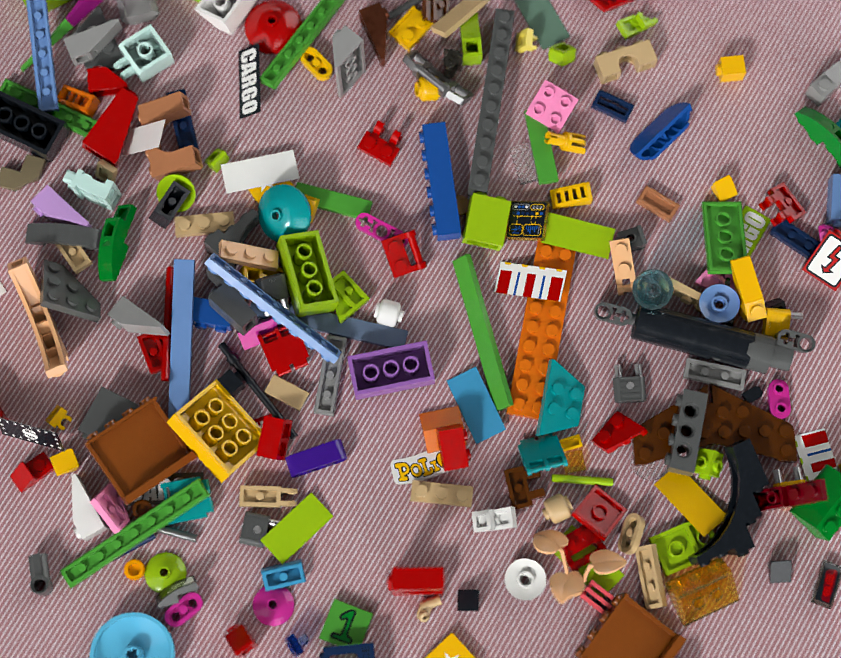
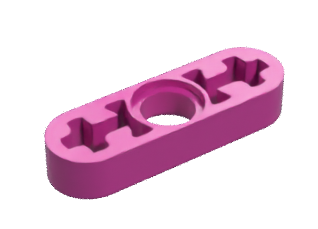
(366, 228)

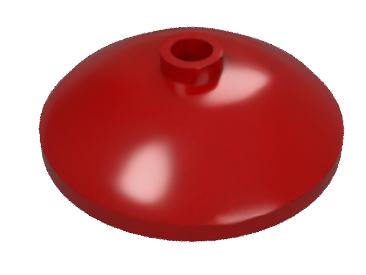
(275, 35)

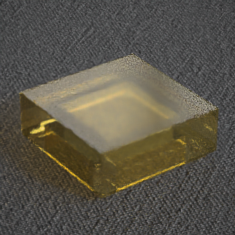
(575, 462)

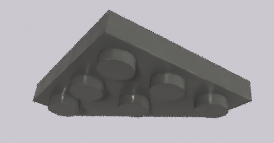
(66, 294)

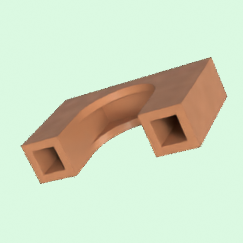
(178, 161)

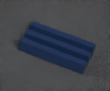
(611, 113)

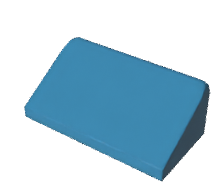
(283, 575)

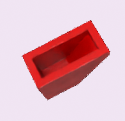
(104, 82)
(240, 640)

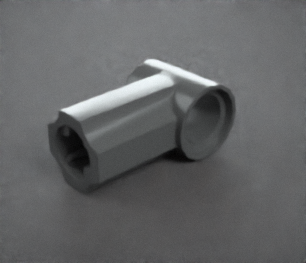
(40, 572)

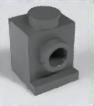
(639, 240)

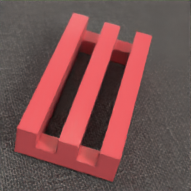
(593, 584)

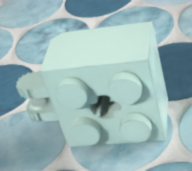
(143, 64)

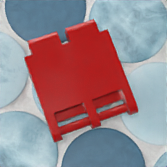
(283, 351)

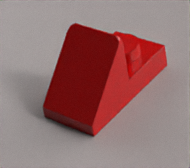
(31, 472)

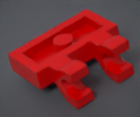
(378, 148)
(786, 202)

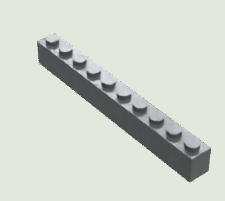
(491, 101)

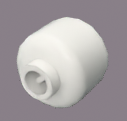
(388, 313)

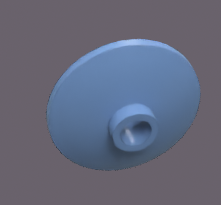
(719, 294)

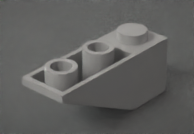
(89, 43)

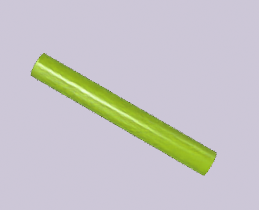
(582, 480)

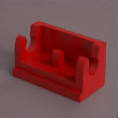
(274, 438)

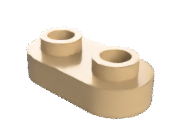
(631, 533)

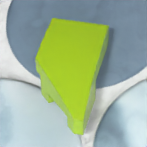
(634, 25)

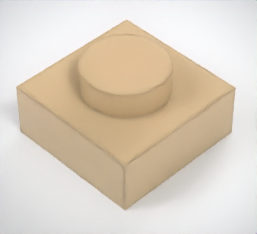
(105, 171)

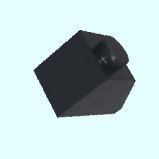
(169, 204)

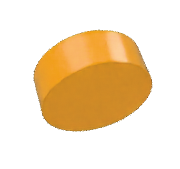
(134, 569)

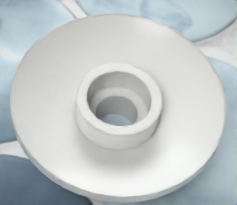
(527, 568)

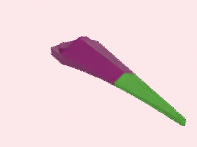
(79, 11)

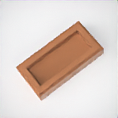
(657, 203)

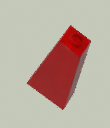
(112, 128)

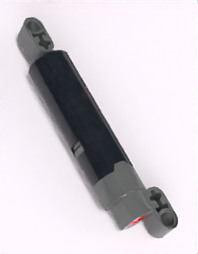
(709, 338)

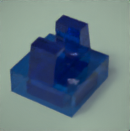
(295, 645)

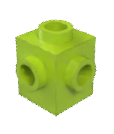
(708, 464)

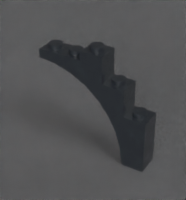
(746, 480)

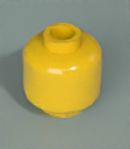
(425, 90)

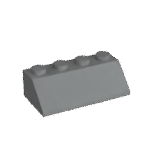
(348, 59)

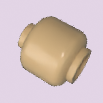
(557, 508)

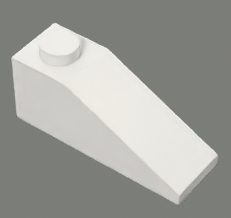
(85, 517)

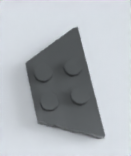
(111, 52)

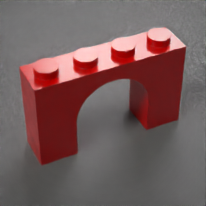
(416, 581)

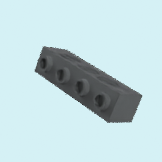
(697, 403)

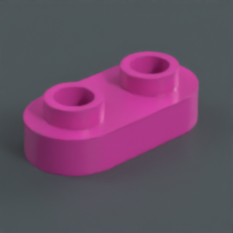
(778, 399)
(184, 609)

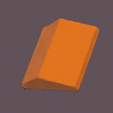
(436, 419)

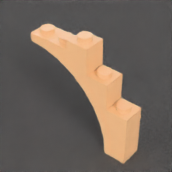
(42, 321)

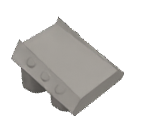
(137, 11)

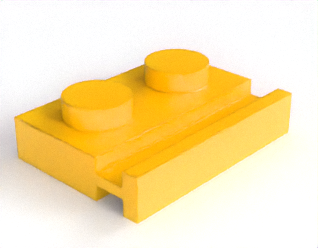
(410, 29)

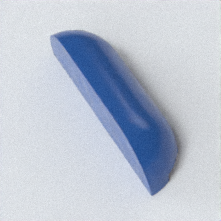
(661, 132)

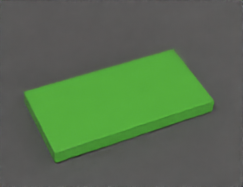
(723, 235)

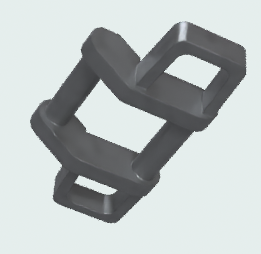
(445, 86)

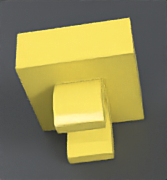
(524, 41)

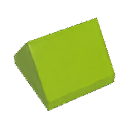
(216, 159)

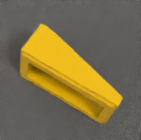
(570, 189)

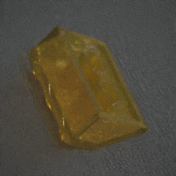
(702, 591)

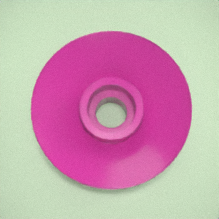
(280, 613)

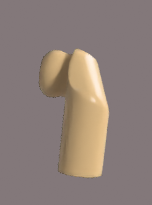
(426, 606)

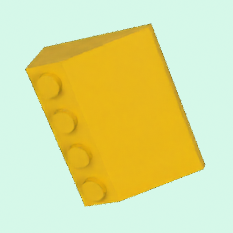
(217, 430)

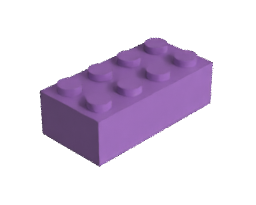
(391, 370)

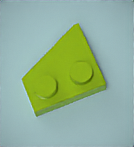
(350, 296)

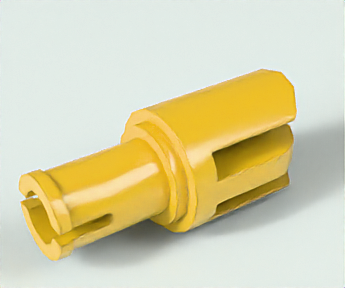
(567, 141)

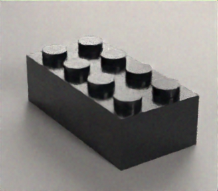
(31, 128)

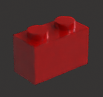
(452, 447)

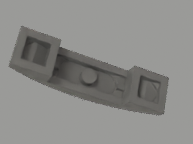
(63, 235)

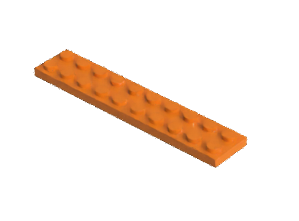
(539, 336)

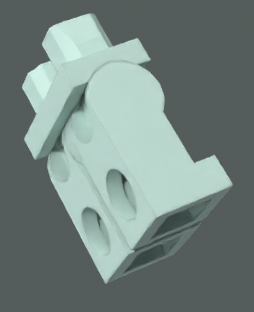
(85, 186)

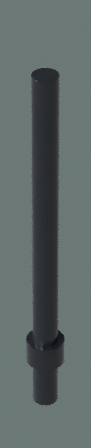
(234, 360)

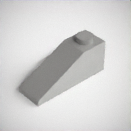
(825, 85)
(135, 320)

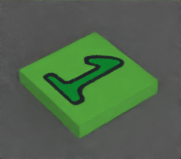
(345, 624)

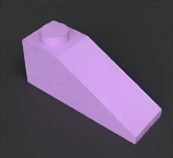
(56, 209)

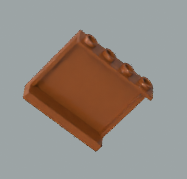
(139, 450)
(630, 633)

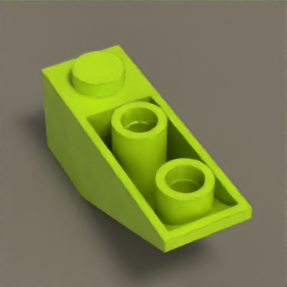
(471, 41)

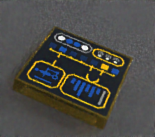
(527, 220)

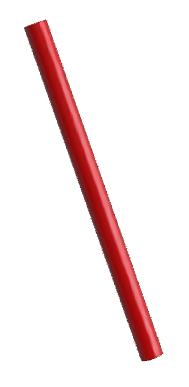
(165, 369)

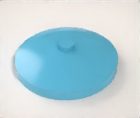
(133, 637)

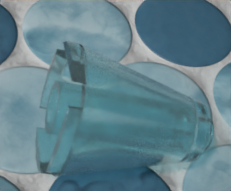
(652, 289)

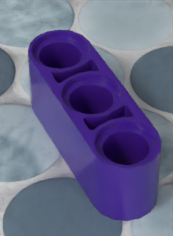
(316, 458)

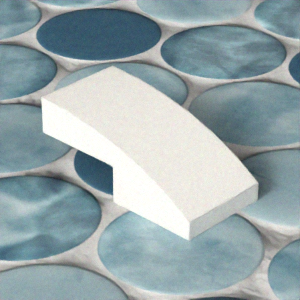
(494, 519)

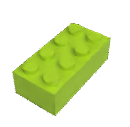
(307, 273)

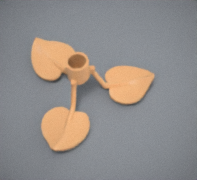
(572, 584)

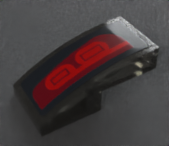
(826, 584)

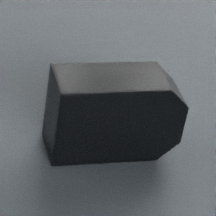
(752, 394)

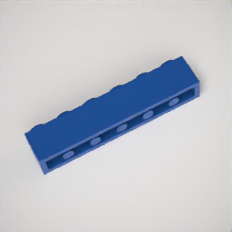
(441, 181)

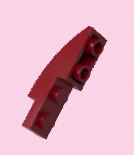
(792, 495)

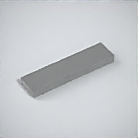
(330, 380)

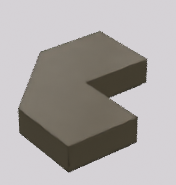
(30, 172)

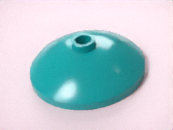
(292, 210)

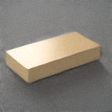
(286, 393)

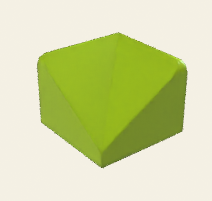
(562, 54)

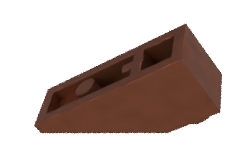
(375, 25)

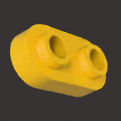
(317, 64)

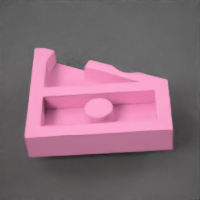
(111, 508)

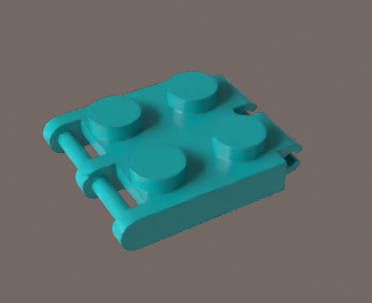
(541, 453)
(199, 511)

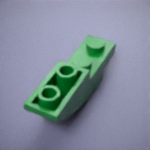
(821, 130)
(112, 246)

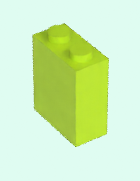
(486, 221)

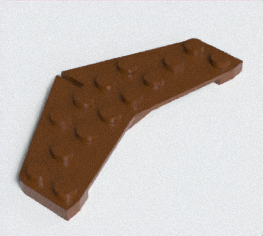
(724, 423)

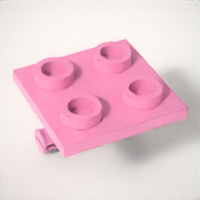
(552, 106)

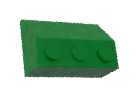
(823, 517)

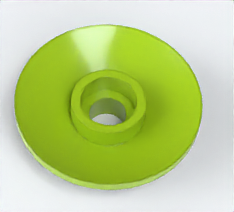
(166, 182)
(166, 560)

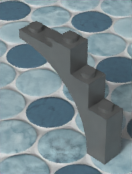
(226, 299)

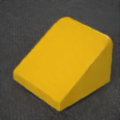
(724, 189)
(64, 462)

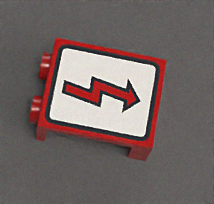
(826, 260)

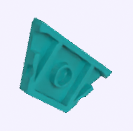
(560, 400)

